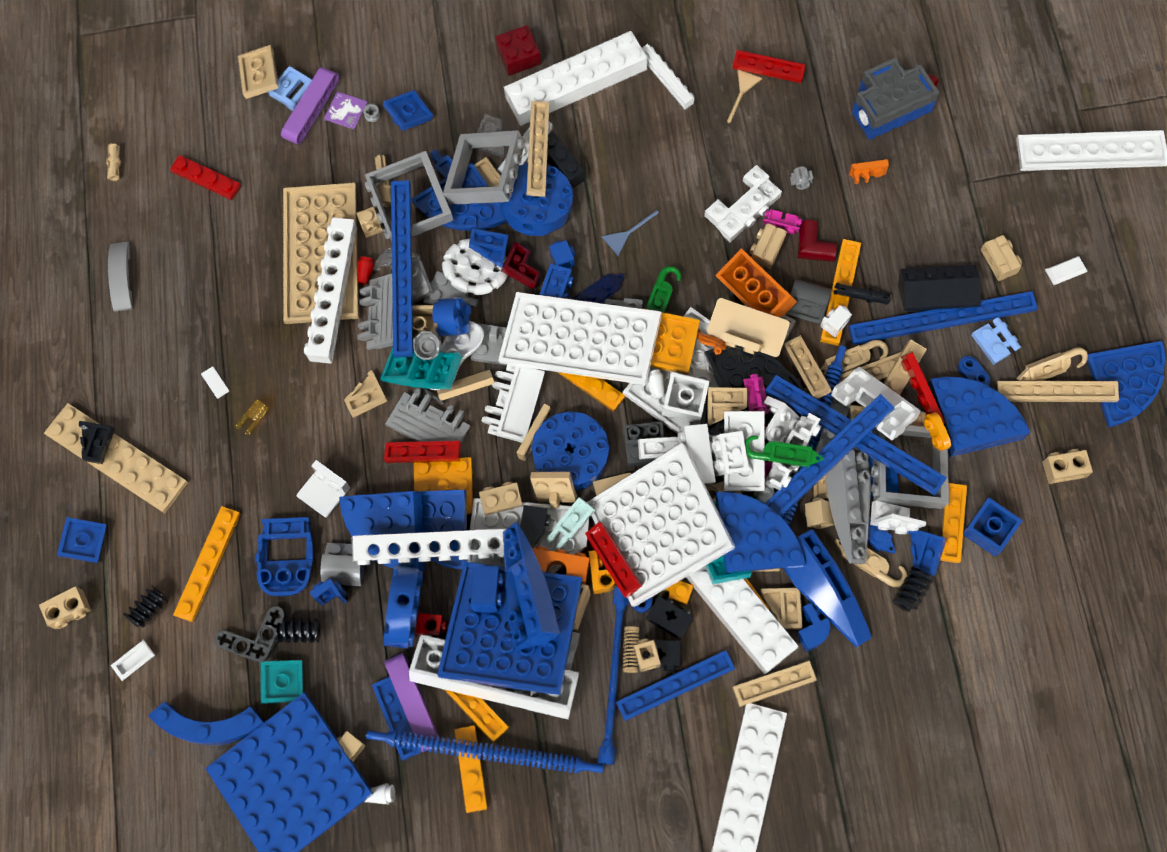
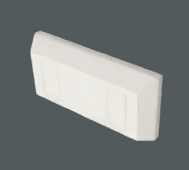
(1066, 270)
(132, 660)

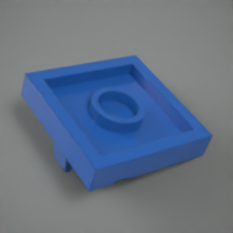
(408, 110)
(81, 540)

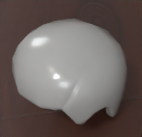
(427, 345)

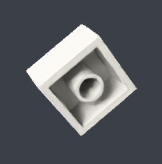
(685, 398)

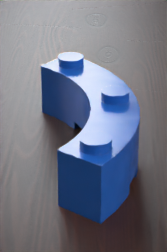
(206, 733)

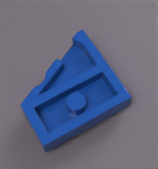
(926, 551)

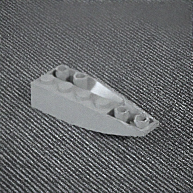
(849, 503)

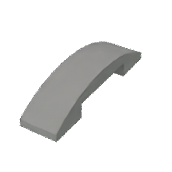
(119, 276)

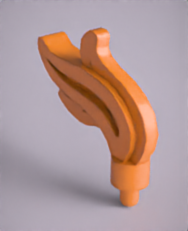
(711, 340)

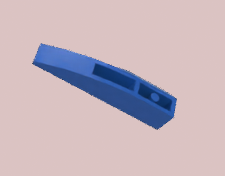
(828, 589)
(527, 593)

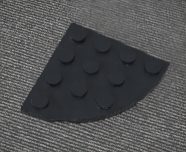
(735, 365)

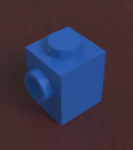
(562, 254)

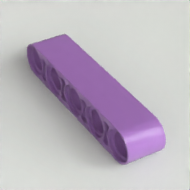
(310, 105)
(410, 697)

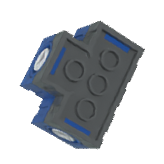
(892, 97)

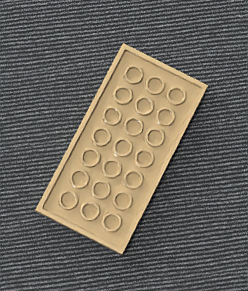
(305, 225)

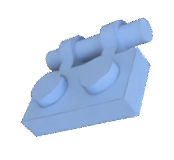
(991, 344)

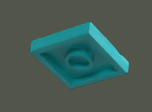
(280, 681)

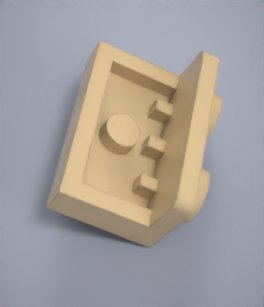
(500, 498)

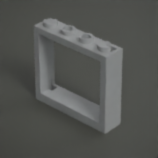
(398, 169)
(453, 188)
(940, 464)

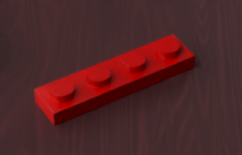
(768, 66)
(205, 177)
(919, 383)
(422, 451)
(613, 559)

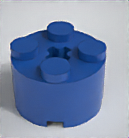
(451, 316)

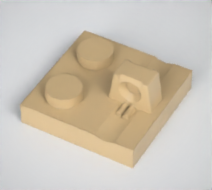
(553, 487)

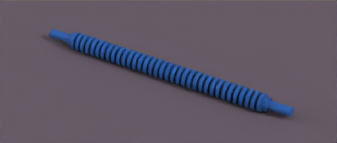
(832, 377)
(577, 764)

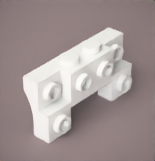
(747, 208)
(864, 388)
(801, 435)

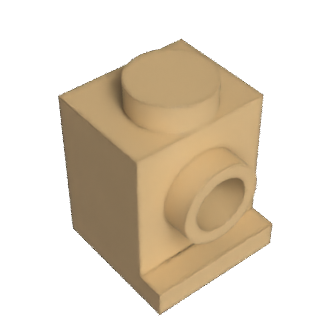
(369, 222)
(646, 646)

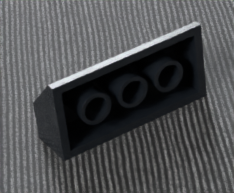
(939, 287)

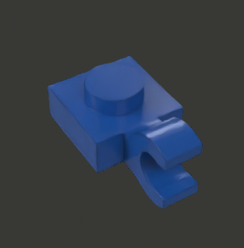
(442, 165)

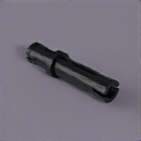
(869, 295)

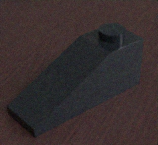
(534, 523)

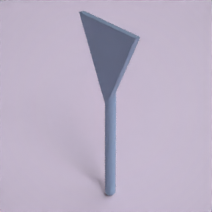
(617, 240)

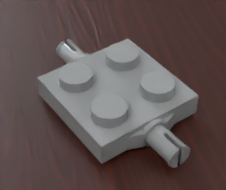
(443, 289)

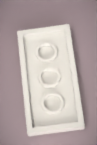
(752, 424)

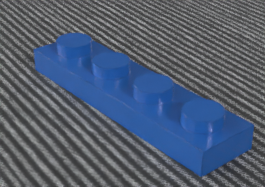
(394, 714)

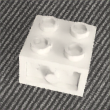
(782, 422)
(728, 453)
(323, 490)
(893, 517)

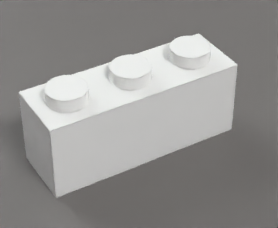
(698, 444)

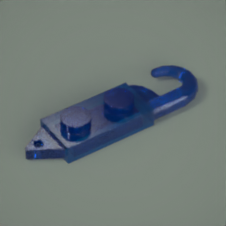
(601, 289)

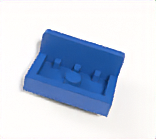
(327, 590)

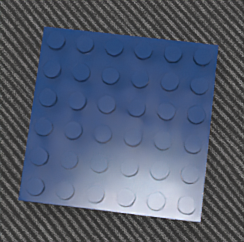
(482, 646)
(289, 779)

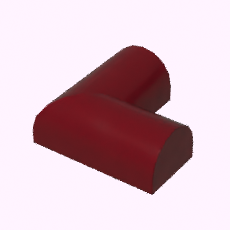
(812, 249)
(517, 269)

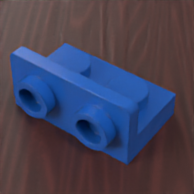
(557, 282)

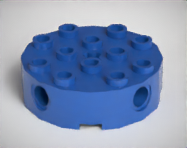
(539, 214)
(579, 434)
(403, 607)

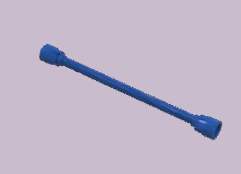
(607, 752)

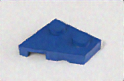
(489, 245)

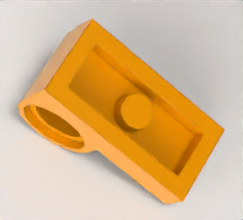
(597, 575)

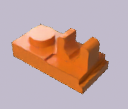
(868, 169)

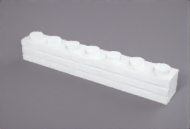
(668, 78)

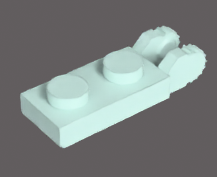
(571, 522)

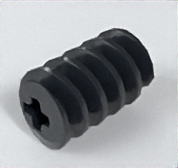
(911, 589)
(146, 607)
(298, 631)

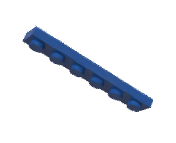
(675, 685)

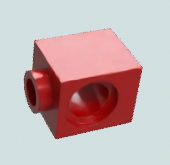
(424, 619)

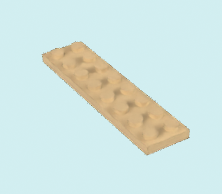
(122, 462)

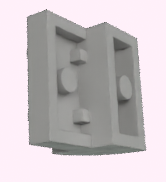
(338, 565)

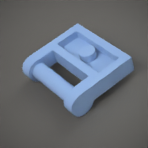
(287, 84)

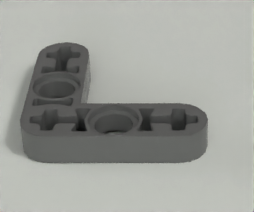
(259, 643)

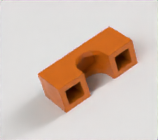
(575, 564)

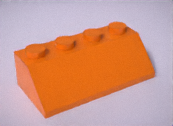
(755, 285)

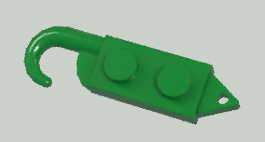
(662, 290)
(784, 453)

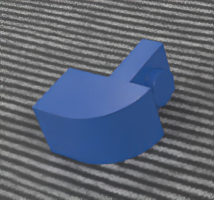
(817, 631)

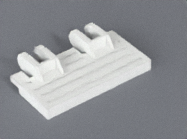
(517, 402)

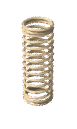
(630, 629)

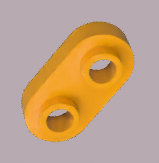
(938, 432)

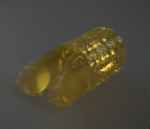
(254, 413)

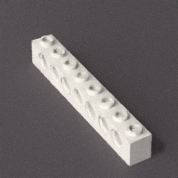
(325, 351)
(361, 543)

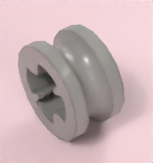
(376, 114)

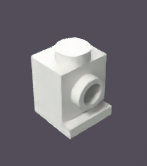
(836, 320)

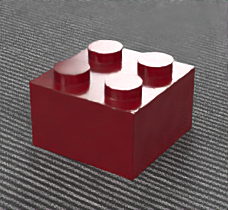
(518, 50)

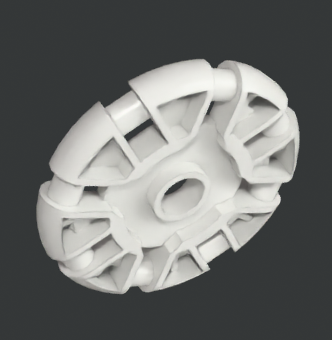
(467, 274)

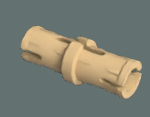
(113, 162)

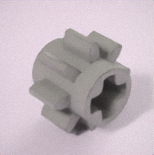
(801, 178)

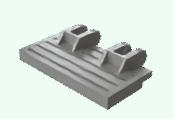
(380, 315)
(427, 425)

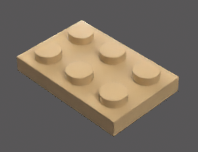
(258, 72)

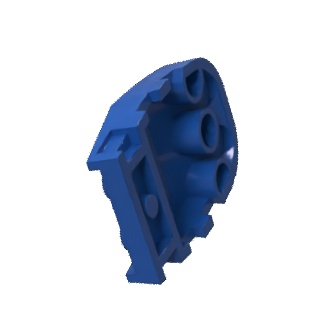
(286, 576)

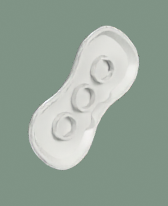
(464, 344)

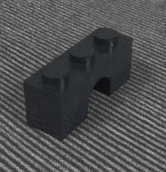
(564, 160)

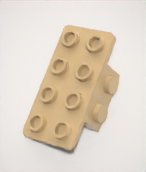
(748, 328)

